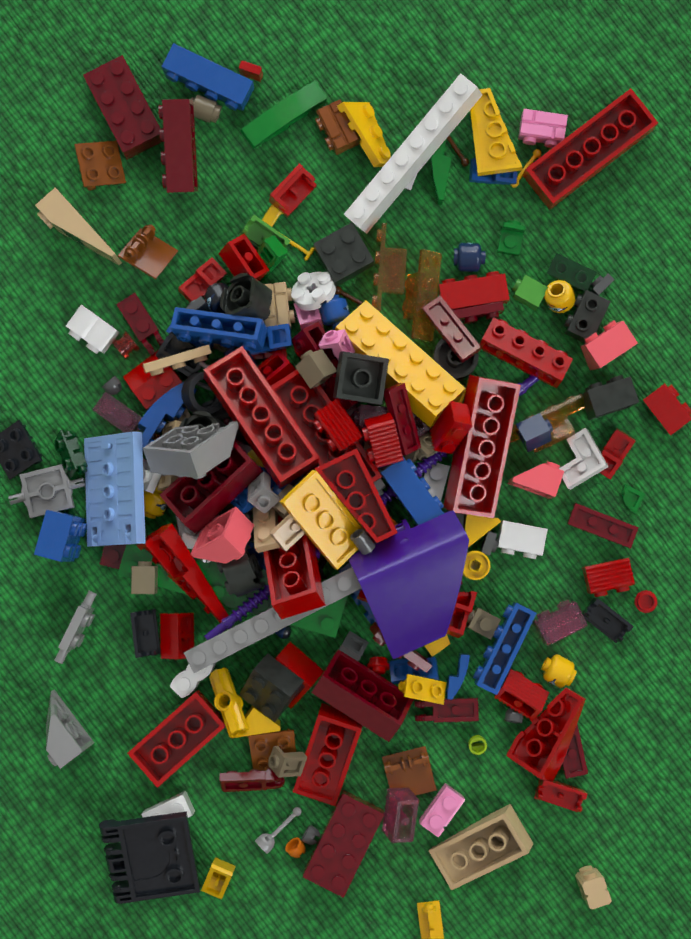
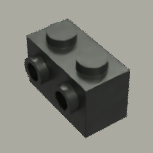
(587, 316)

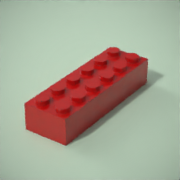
(590, 149)
(302, 404)
(261, 417)
(482, 454)
(294, 578)

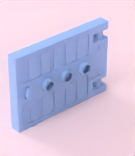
(114, 489)

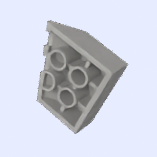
(191, 450)
(64, 733)

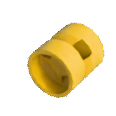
(476, 565)

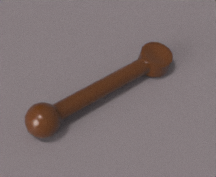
(464, 161)
(339, 291)

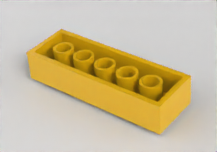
(426, 382)

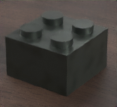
(343, 254)
(360, 378)
(609, 398)
(271, 687)

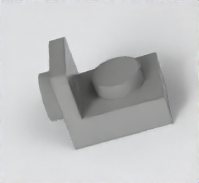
(260, 493)

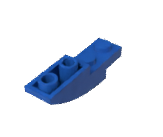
(166, 407)

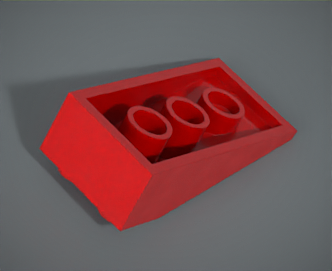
(328, 755)

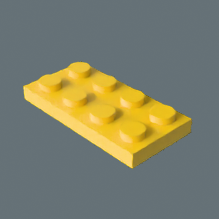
(322, 518)

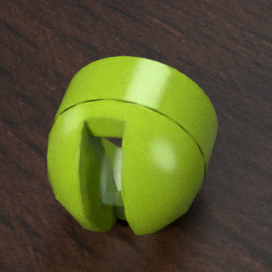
(477, 748)

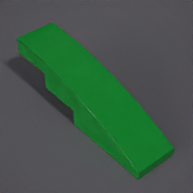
(283, 114)
(439, 171)

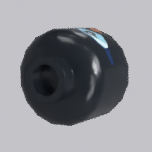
(213, 296)

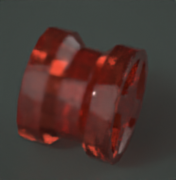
(125, 345)

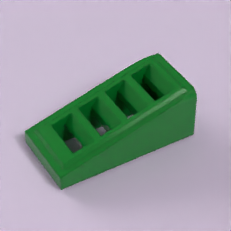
(273, 246)

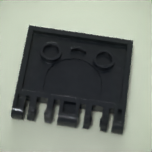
(152, 857)

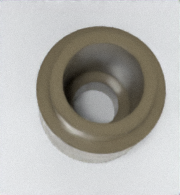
(206, 109)

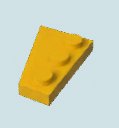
(365, 124)

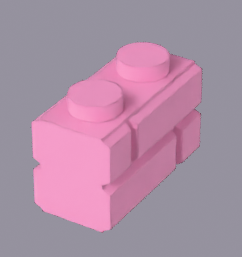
(542, 127)
(441, 810)

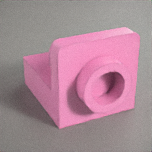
(308, 318)
(337, 341)

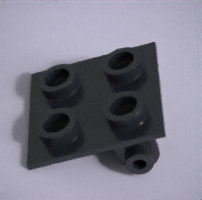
(17, 450)

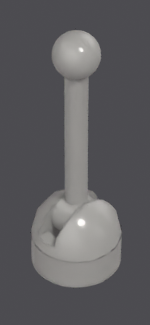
(266, 841)

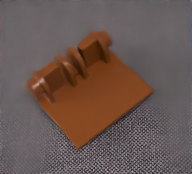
(100, 164)
(148, 252)
(262, 745)
(410, 770)

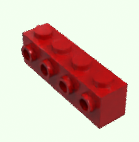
(525, 352)

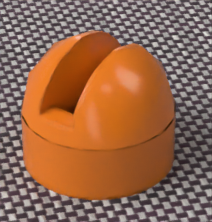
(295, 847)

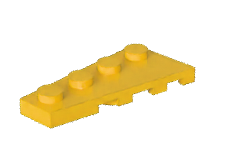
(491, 139)

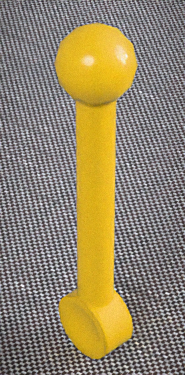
(536, 154)

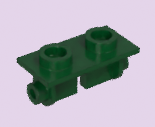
(571, 272)
(66, 444)

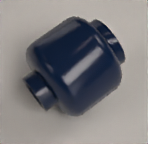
(469, 257)

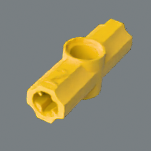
(232, 713)

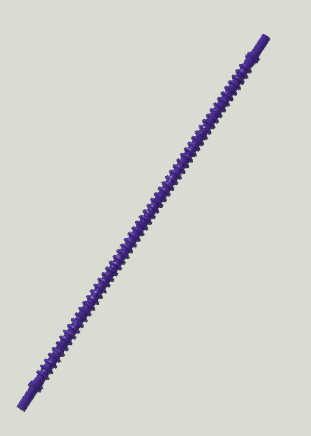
(263, 594)

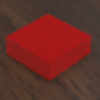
(251, 71)

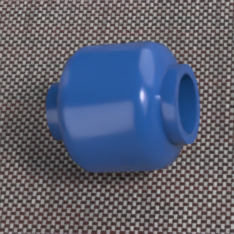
(334, 311)

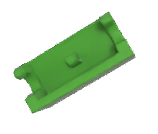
(258, 231)

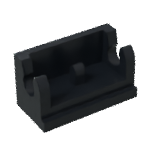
(174, 346)
(606, 620)
(145, 633)

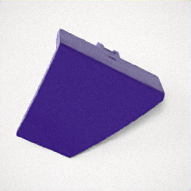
(414, 581)

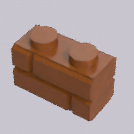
(336, 128)

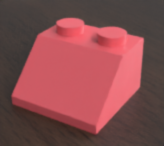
(608, 345)
(540, 480)
(224, 537)

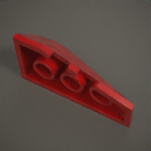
(547, 740)

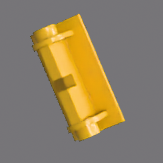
(423, 689)
(430, 920)

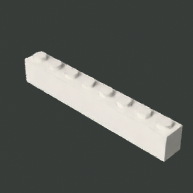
(413, 153)

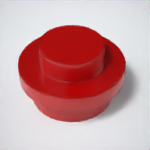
(645, 601)
(378, 665)

